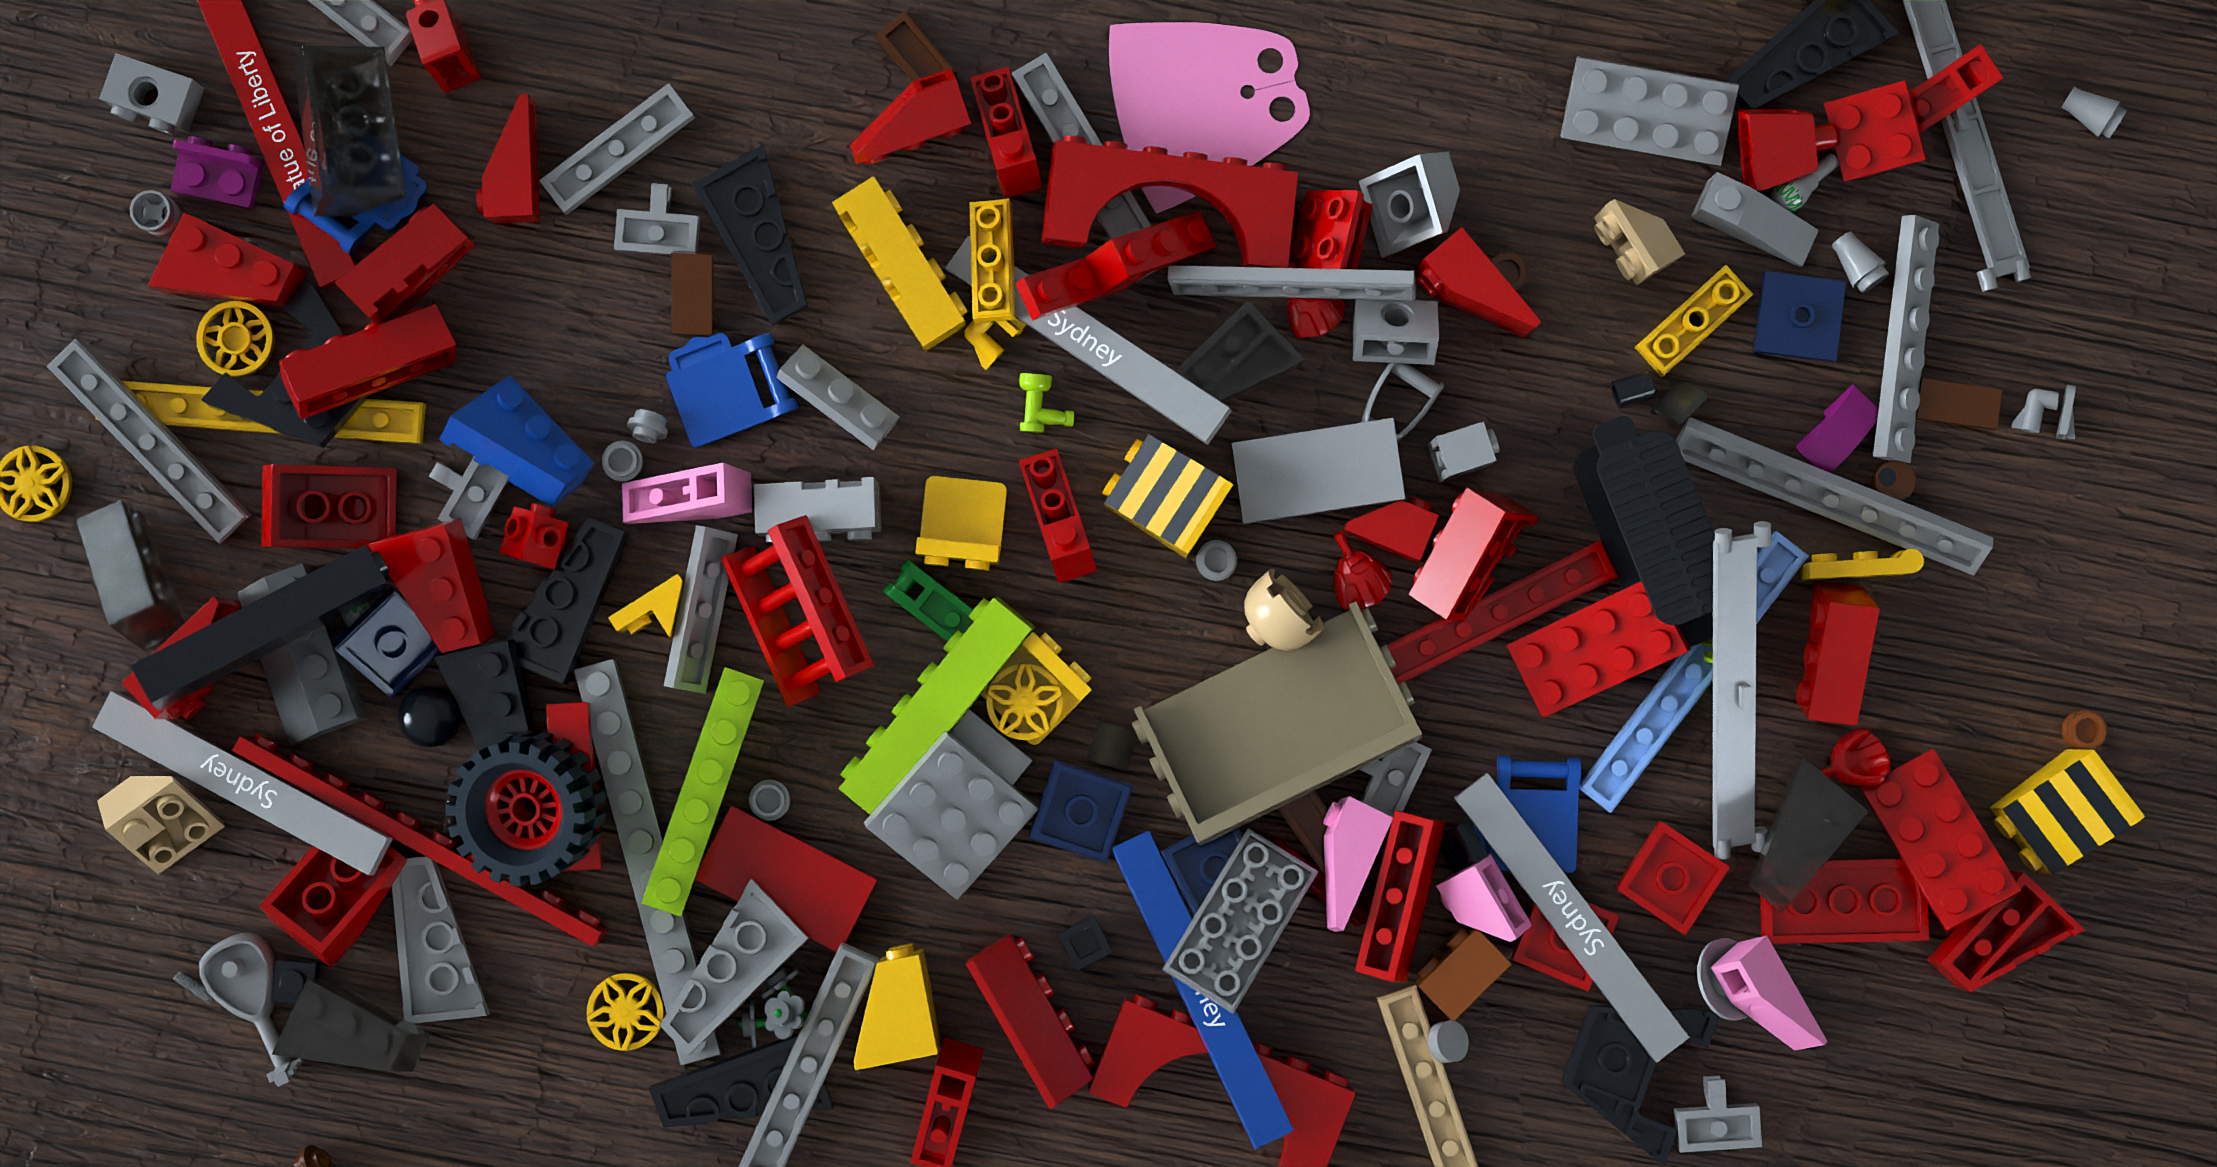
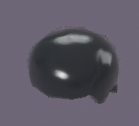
(429, 716)

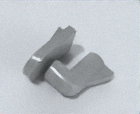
(2037, 399)

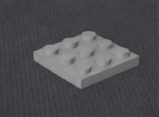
(951, 815)

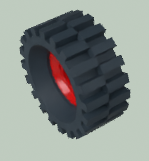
(484, 816)

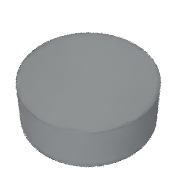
(1216, 560)
(1448, 1041)

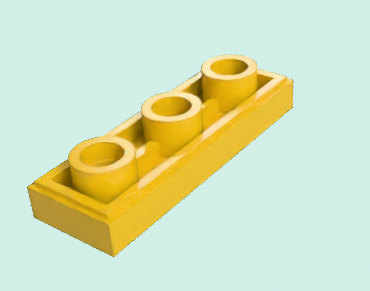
(992, 282)
(1676, 334)

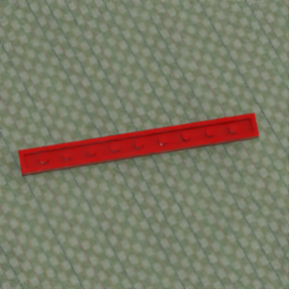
(407, 830)

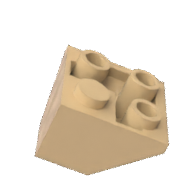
(1639, 240)
(157, 819)

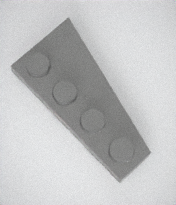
(432, 954)
(741, 958)

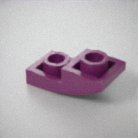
(1841, 431)

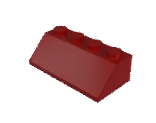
(1030, 1019)

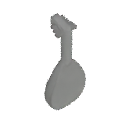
(240, 978)

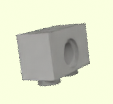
(132, 79)
(1395, 331)
(1463, 451)

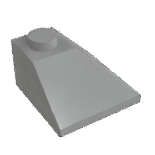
(1411, 201)

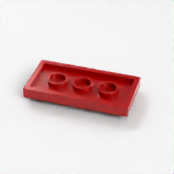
(1595, 649)
(1941, 841)
(1852, 904)

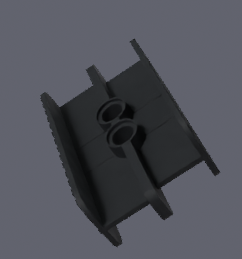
(1651, 522)

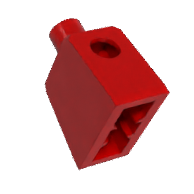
(442, 44)
(1779, 145)

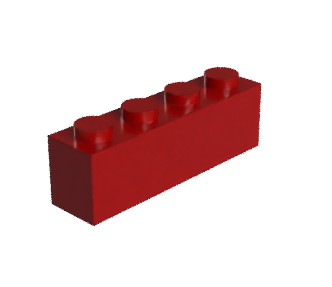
(367, 360)
(1400, 896)

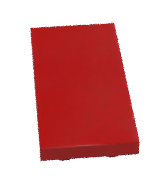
(807, 883)

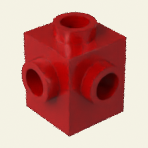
(534, 535)

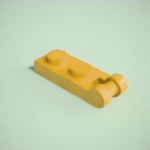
(1863, 565)

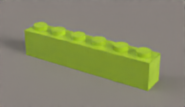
(939, 703)
(702, 792)

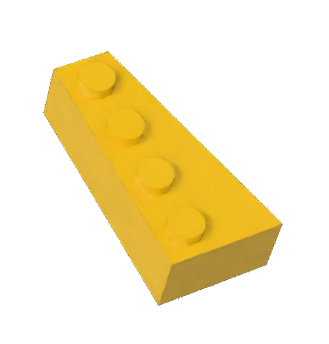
(900, 264)

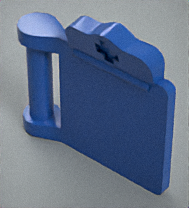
(386, 217)
(718, 389)
(1548, 813)

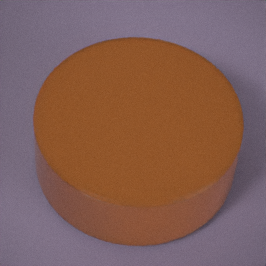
(2084, 730)

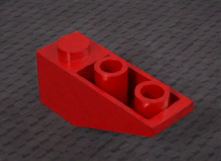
(919, 113)
(1006, 132)
(1057, 516)

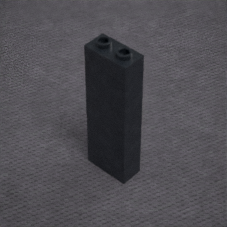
(262, 627)

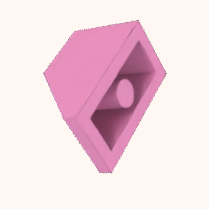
(1484, 900)

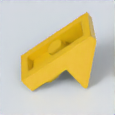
(661, 601)

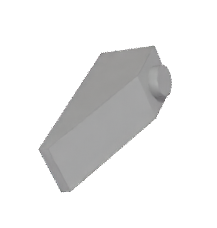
(1754, 219)

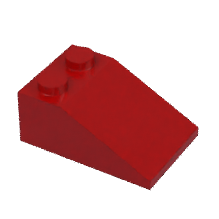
(1471, 283)
(327, 506)
(190, 705)
(329, 902)

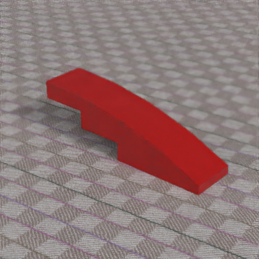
(574, 724)

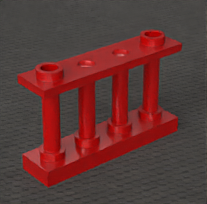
(820, 599)

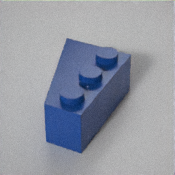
(519, 440)

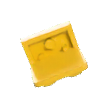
(962, 522)
(1071, 679)

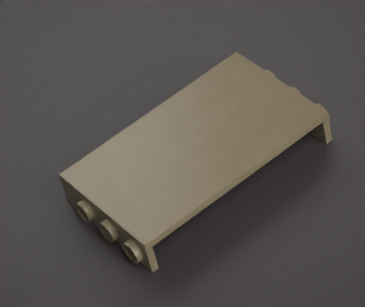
(1278, 726)

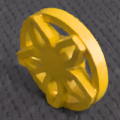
(235, 338)
(34, 483)
(1024, 701)
(625, 1011)

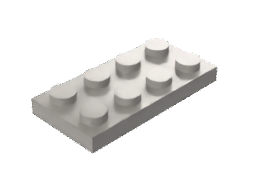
(1649, 110)

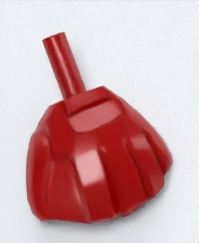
(1313, 315)
(1359, 577)
(1859, 759)

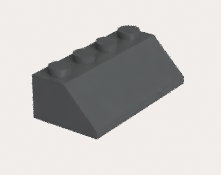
(308, 676)

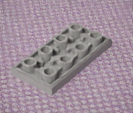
(1318, 471)
(1240, 921)

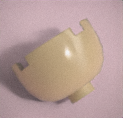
(1279, 614)

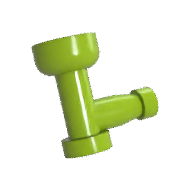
(1035, 415)

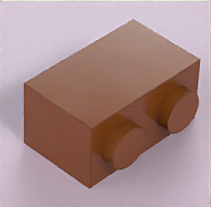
(1461, 972)

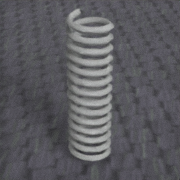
(179, 980)

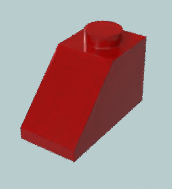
(1397, 528)

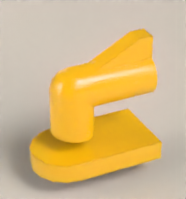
(986, 348)

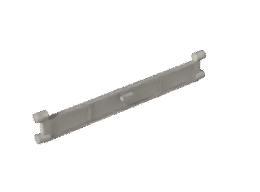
(1971, 151)
(1735, 689)

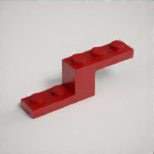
(1116, 265)

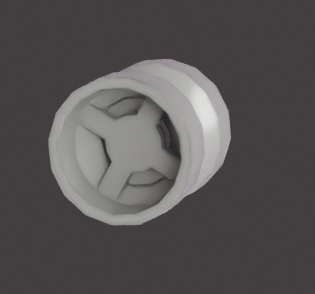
(149, 207)

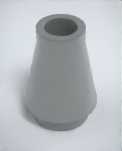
(2094, 111)
(1860, 263)

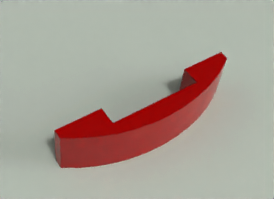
(1954, 87)

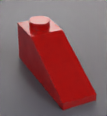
(512, 173)
(947, 1104)

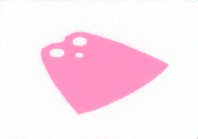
(1183, 87)

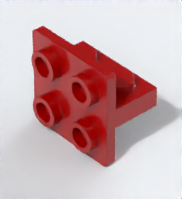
(1331, 229)

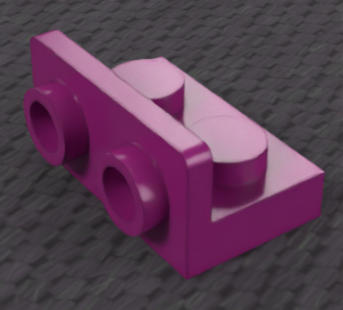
(215, 173)

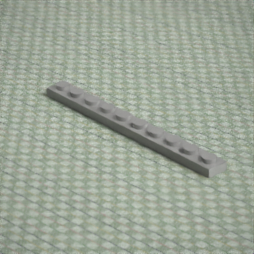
(638, 832)

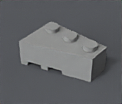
(829, 505)

